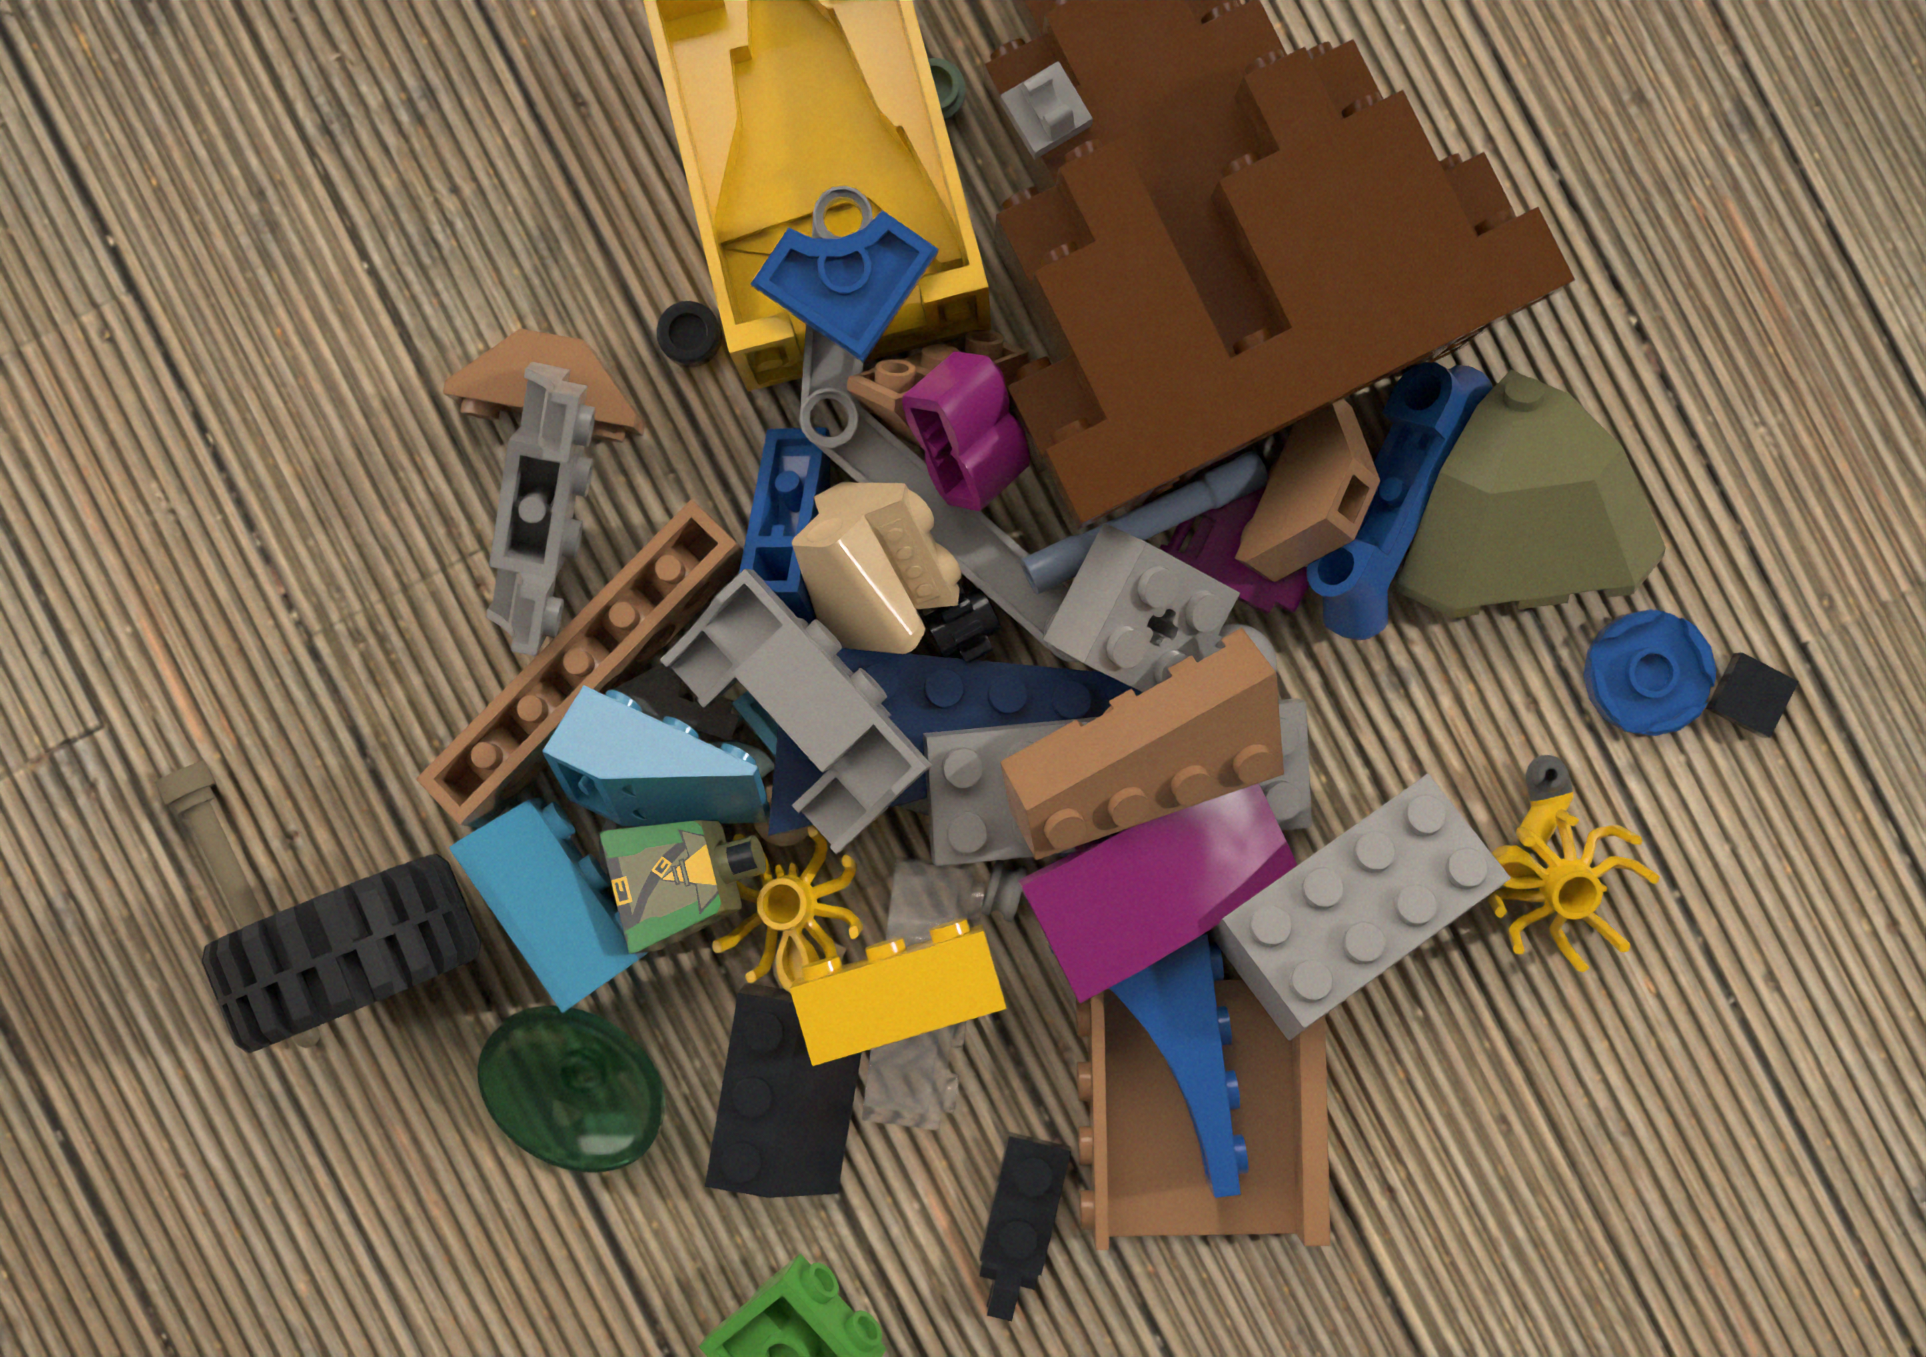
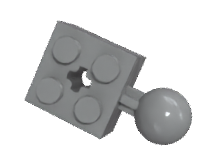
(1143, 612)

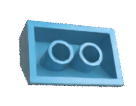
(548, 898)

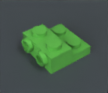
(796, 1317)

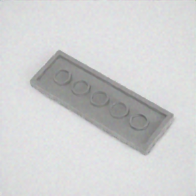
(970, 801)

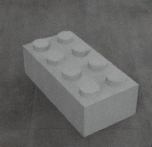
(1358, 906)

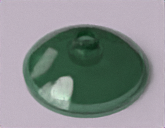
(571, 1089)

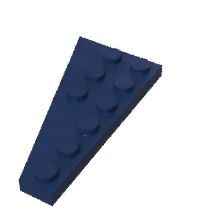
(941, 696)

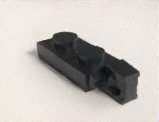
(1021, 1219)

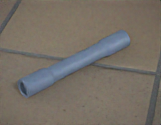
(1210, 491)

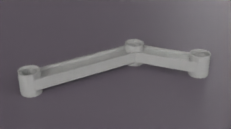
(877, 456)

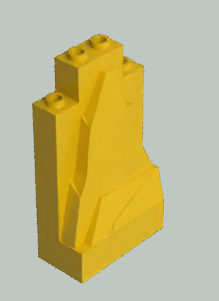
(800, 101)

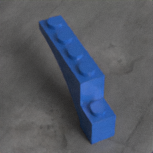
(1181, 1015)

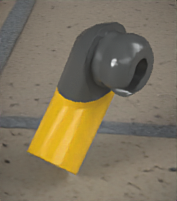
(1548, 792)

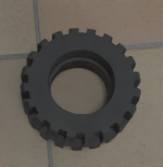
(340, 952)

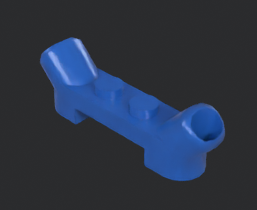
(1427, 417)

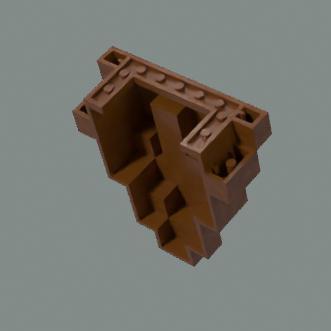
(1232, 242)

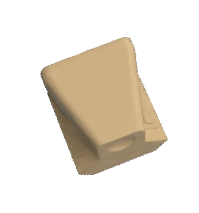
(874, 564)

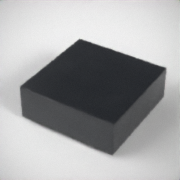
(1752, 695)

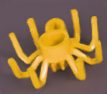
(1565, 886)
(788, 907)

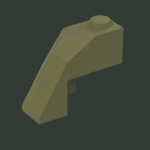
(1530, 509)

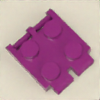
(1216, 546)

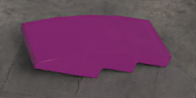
(1155, 886)

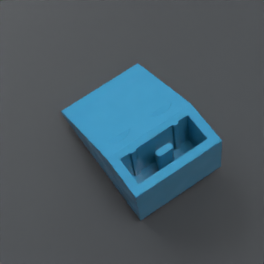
(650, 769)

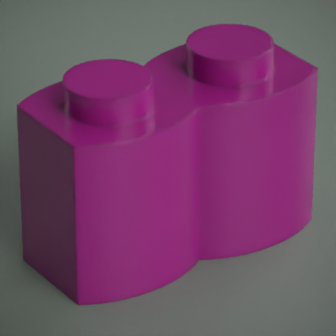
(967, 430)

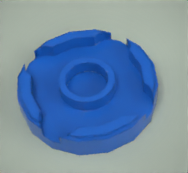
(1649, 672)

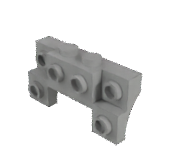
(538, 504)
(810, 695)

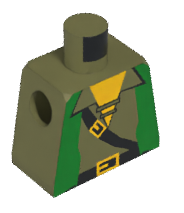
(676, 879)

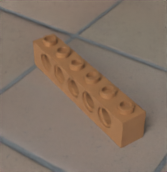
(597, 649)

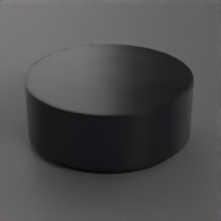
(689, 334)

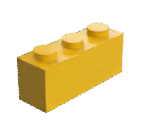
(896, 991)

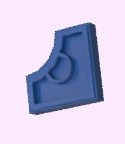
(847, 284)

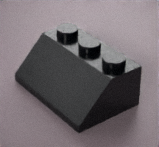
(777, 1115)

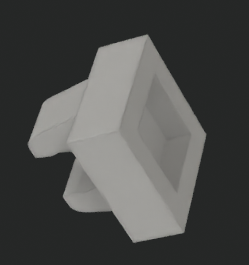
(1046, 110)

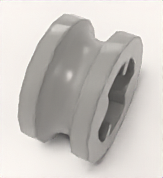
(1003, 890)

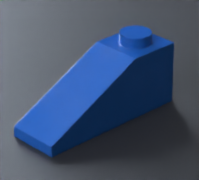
(782, 506)

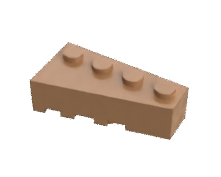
(1152, 752)

